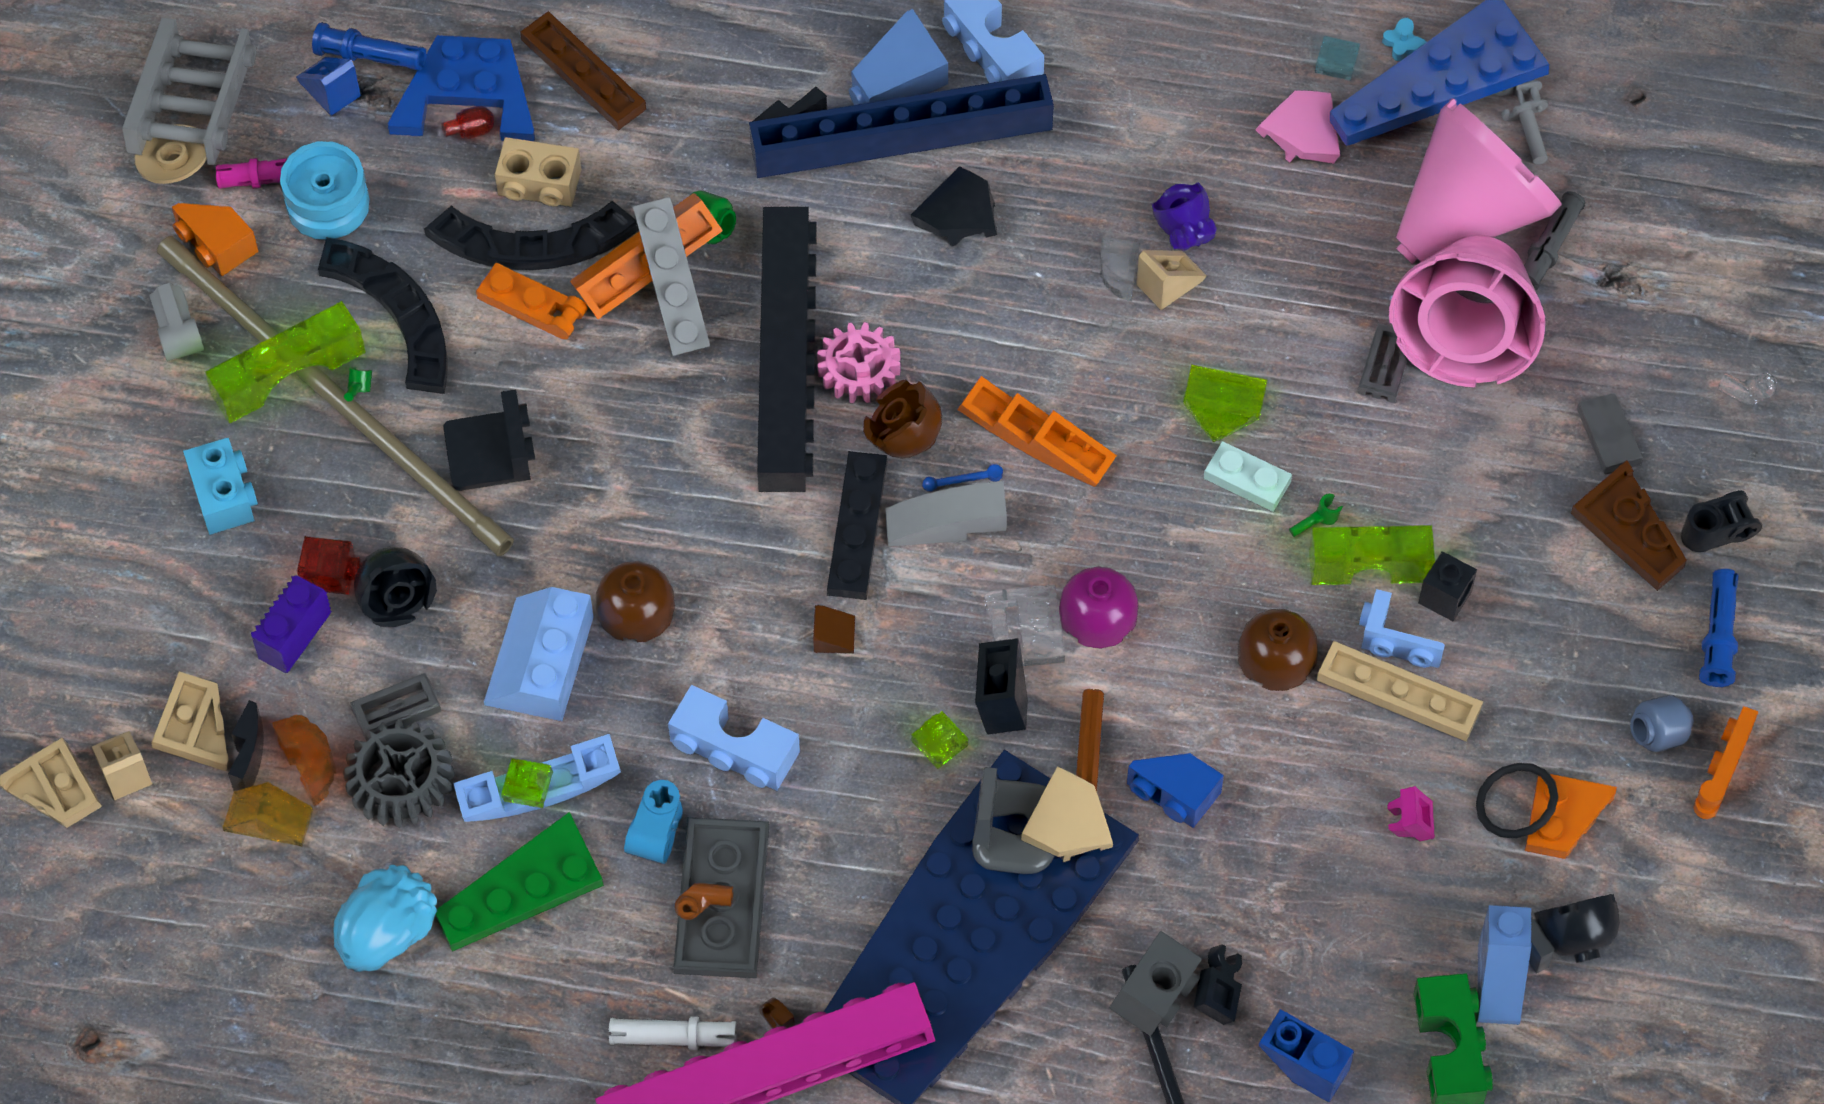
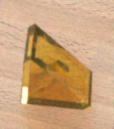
(268, 814)

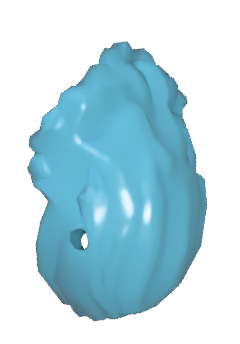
(383, 917)

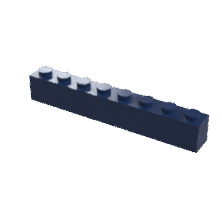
(901, 126)

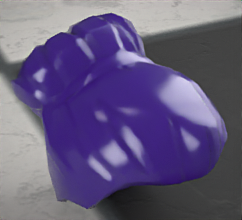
(1185, 216)

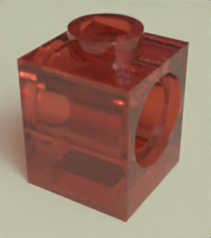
(328, 564)

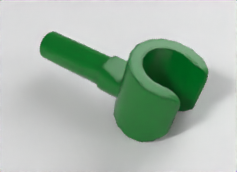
(357, 382)
(1321, 515)

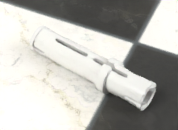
(669, 1032)

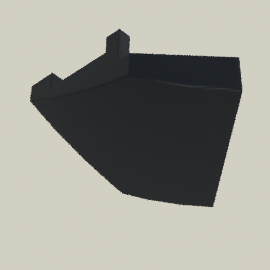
(958, 208)

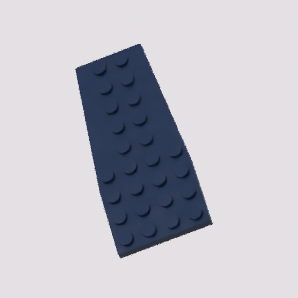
(971, 935)

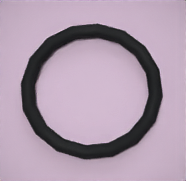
(1506, 833)

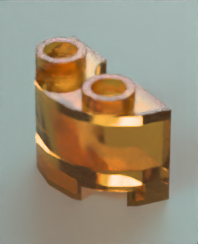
(309, 750)

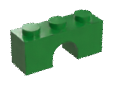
(1448, 1007)

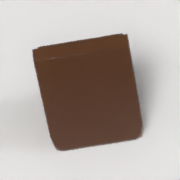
(833, 631)

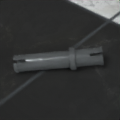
(1544, 252)

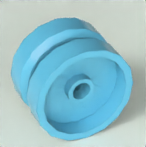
(325, 190)

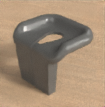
(997, 848)

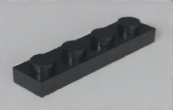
(857, 525)

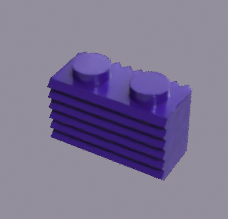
(291, 623)

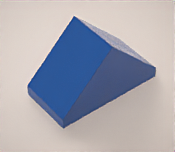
(331, 83)

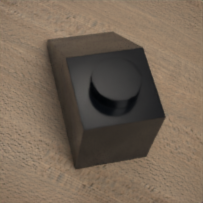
(1001, 687)

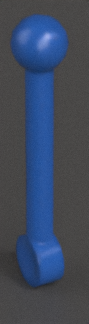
(993, 473)

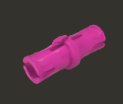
(249, 173)

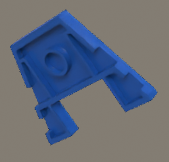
(466, 74)

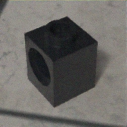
(1447, 586)

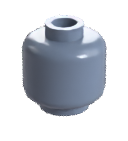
(1661, 723)

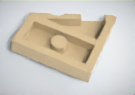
(193, 723)
(53, 784)

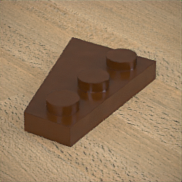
(1627, 524)

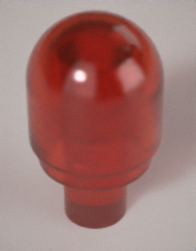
(470, 123)

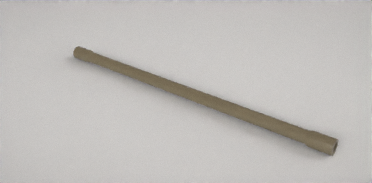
(482, 526)

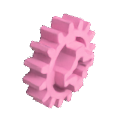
(858, 362)

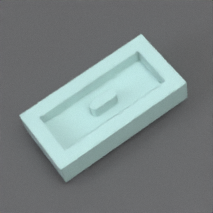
(1247, 476)

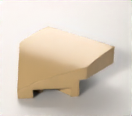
(1068, 818)

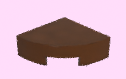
(776, 1014)

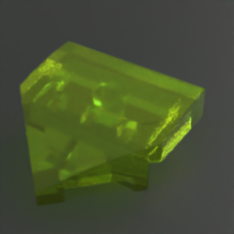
(1223, 400)

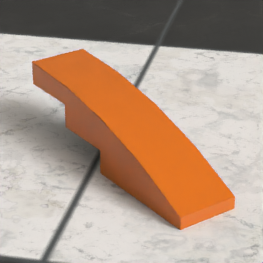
(1034, 432)

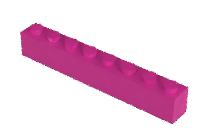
(793, 1056)

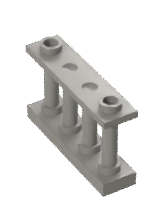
(160, 71)

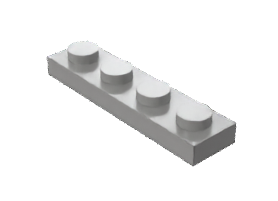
(671, 276)

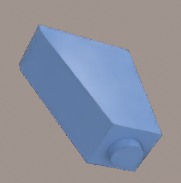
(900, 64)
(1503, 964)

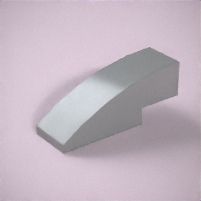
(947, 515)

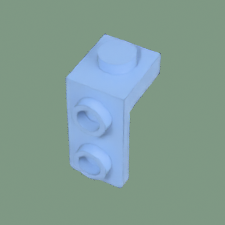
(1388, 642)

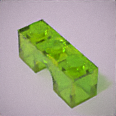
(1344, 551)

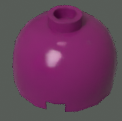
(1098, 607)

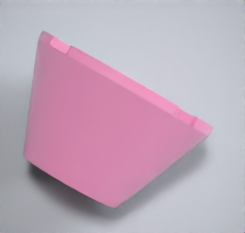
(1464, 338)

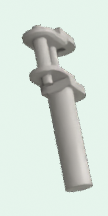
(1525, 114)

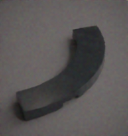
(532, 248)
(404, 302)

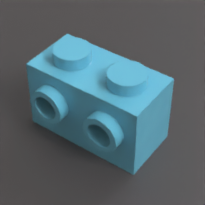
(219, 485)

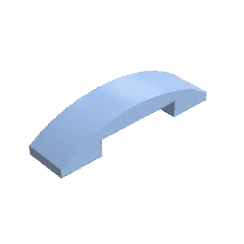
(573, 774)

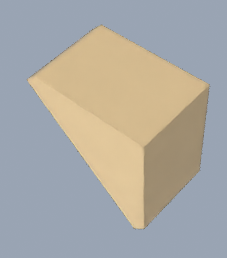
(1167, 275)
(122, 765)

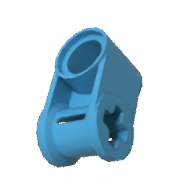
(654, 828)

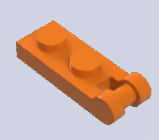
(531, 301)
(1724, 764)

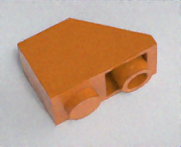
(216, 233)

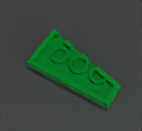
(526, 883)

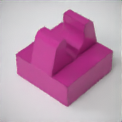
(1416, 815)

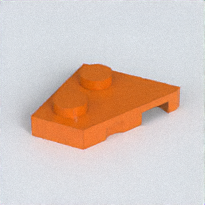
(1574, 815)

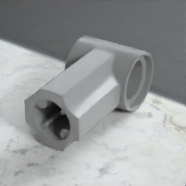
(176, 328)

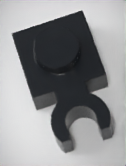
(1217, 990)

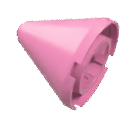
(1469, 188)

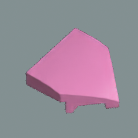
(1303, 127)

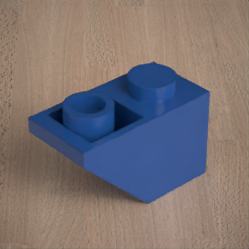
(1178, 784)
(1307, 1055)

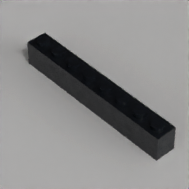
(784, 350)

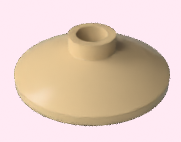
(170, 160)

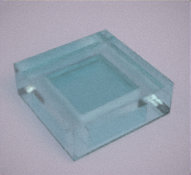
(1337, 58)

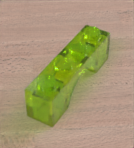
(247, 379)

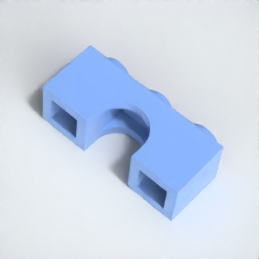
(999, 57)
(761, 756)

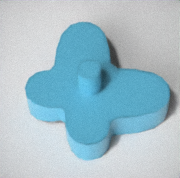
(1402, 39)

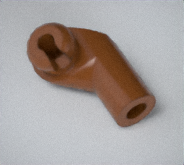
(700, 897)

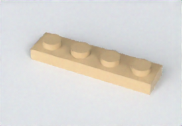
(1399, 691)

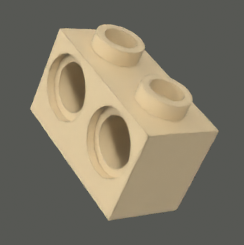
(539, 165)

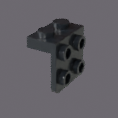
(490, 446)

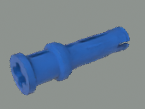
(354, 45)
(1720, 643)

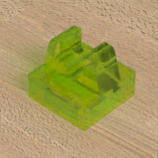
(939, 739)
(527, 783)

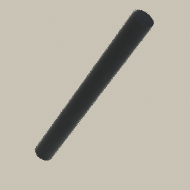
(1160, 1058)

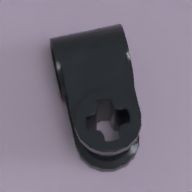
(1725, 518)

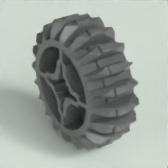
(377, 794)

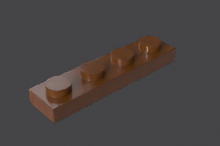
(583, 70)

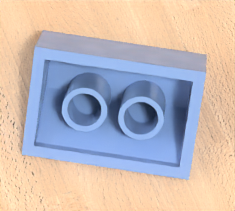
(541, 653)

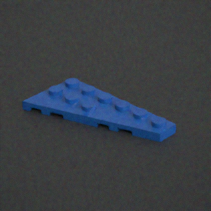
(1464, 62)

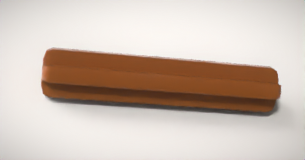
(1090, 735)

